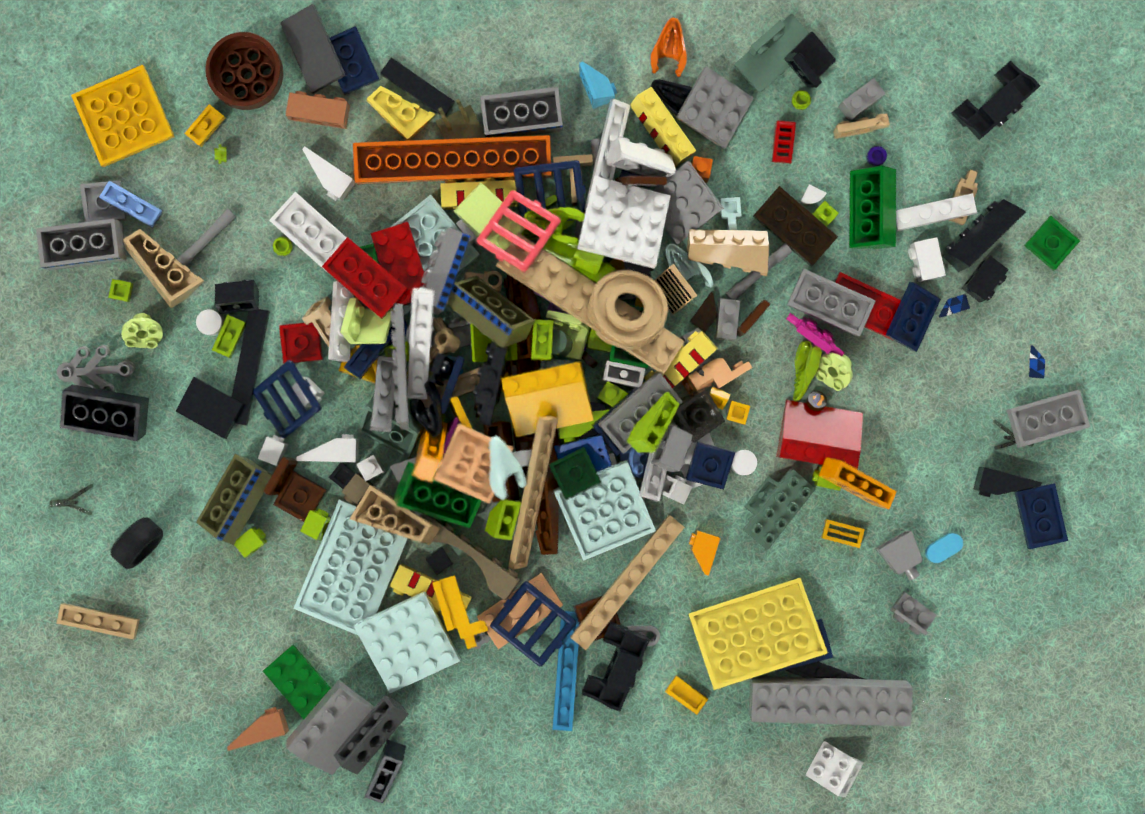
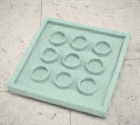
(607, 513)
(407, 642)

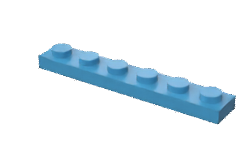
(566, 680)

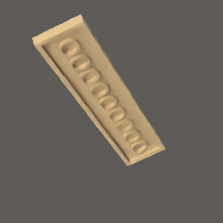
(572, 294)

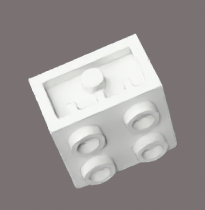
(834, 769)

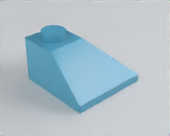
(596, 85)

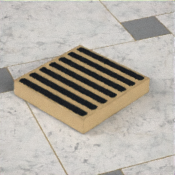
(675, 288)

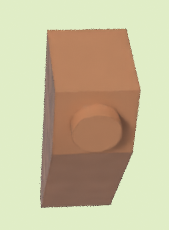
(266, 727)

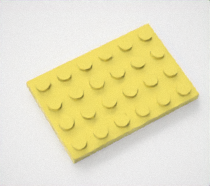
(757, 633)

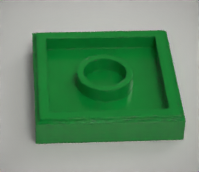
(1052, 243)

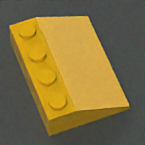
(547, 393)

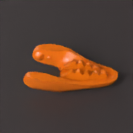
(670, 45)

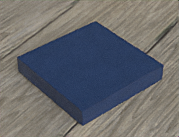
(710, 465)

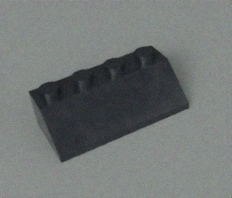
(983, 234)

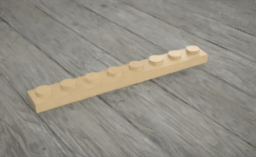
(533, 492)
(627, 582)

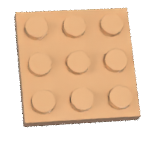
(468, 464)

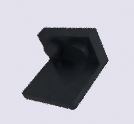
(810, 60)

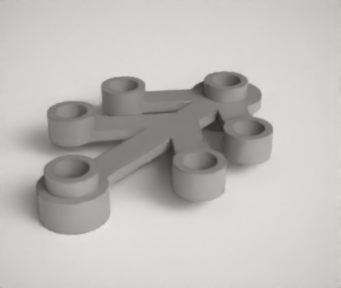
(91, 370)

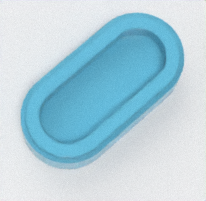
(944, 548)

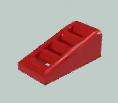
(784, 125)

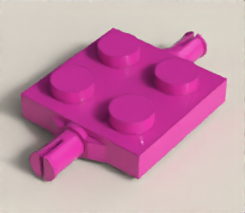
(810, 330)

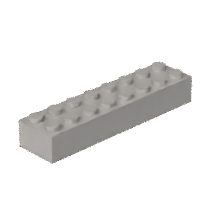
(830, 701)

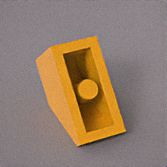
(704, 549)

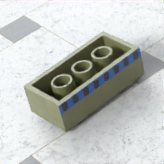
(490, 311)
(234, 499)

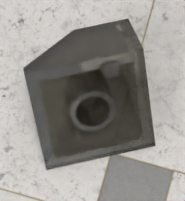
(698, 414)

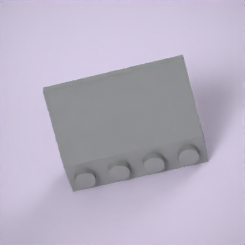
(328, 727)

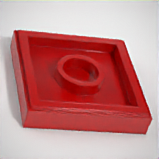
(300, 343)

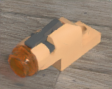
(715, 372)

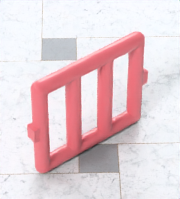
(532, 250)

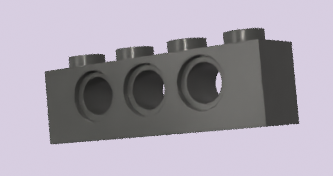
(371, 734)

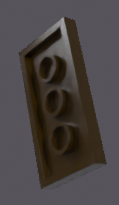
(795, 226)

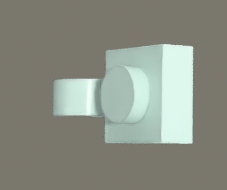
(731, 211)

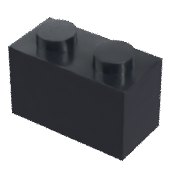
(985, 279)
(236, 296)

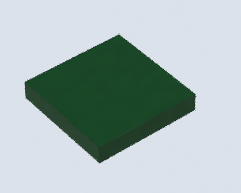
(575, 473)

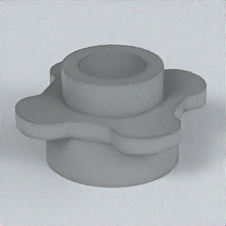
(483, 639)

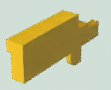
(454, 610)

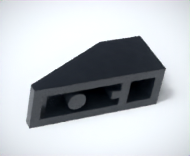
(996, 482)
(385, 771)

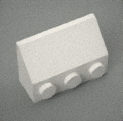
(639, 158)

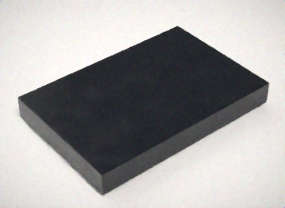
(210, 407)

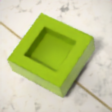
(120, 290)

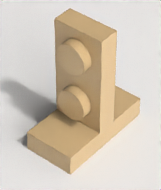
(585, 160)
(321, 317)

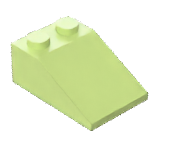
(479, 209)

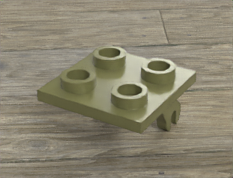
(460, 124)

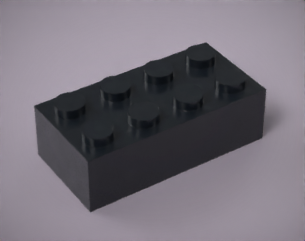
(104, 412)

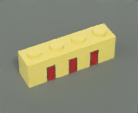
(662, 126)
(455, 193)
(687, 358)
(414, 582)

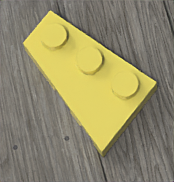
(399, 113)

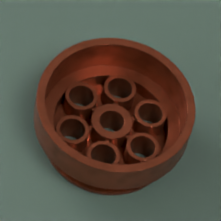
(220, 66)

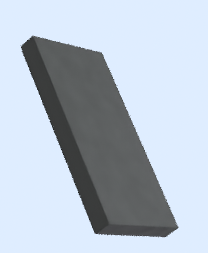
(312, 48)

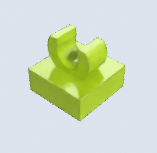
(825, 213)

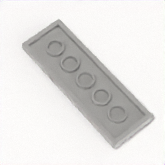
(399, 360)

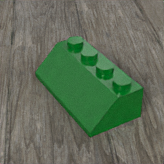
(873, 208)

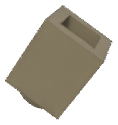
(356, 489)

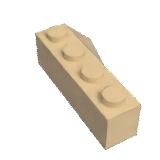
(730, 248)
(168, 276)
(381, 512)

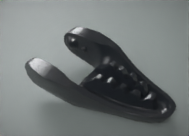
(671, 94)
(432, 417)

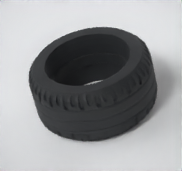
(136, 543)

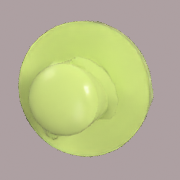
(142, 332)
(835, 371)

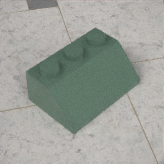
(398, 440)

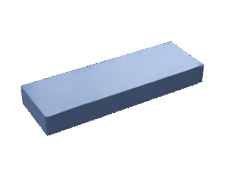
(130, 204)

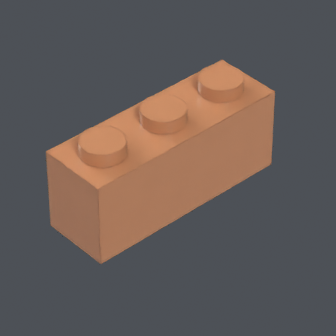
(317, 109)

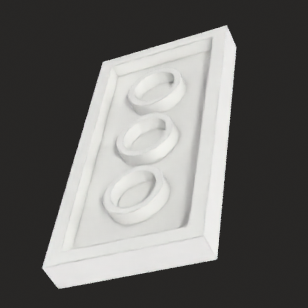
(308, 229)

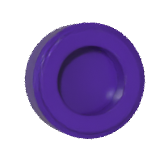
(876, 156)

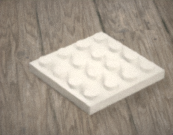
(624, 222)

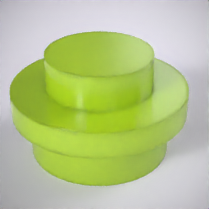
(801, 100)
(220, 153)
(282, 246)

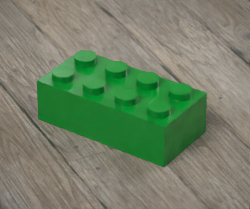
(435, 499)

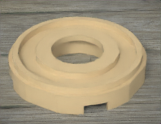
(611, 326)

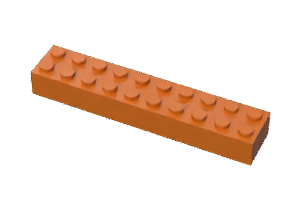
(448, 159)

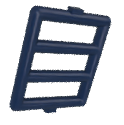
(556, 168)
(304, 385)
(511, 635)

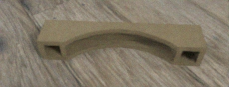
(498, 579)

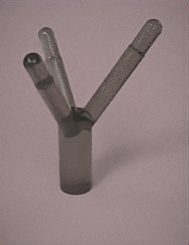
(1011, 437)
(69, 502)

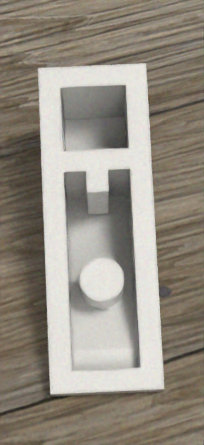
(331, 178)
(337, 450)

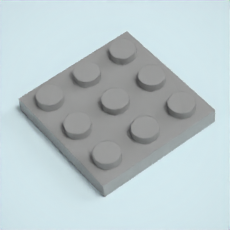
(714, 107)
(689, 203)

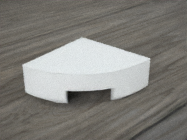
(812, 195)

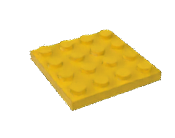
(122, 116)

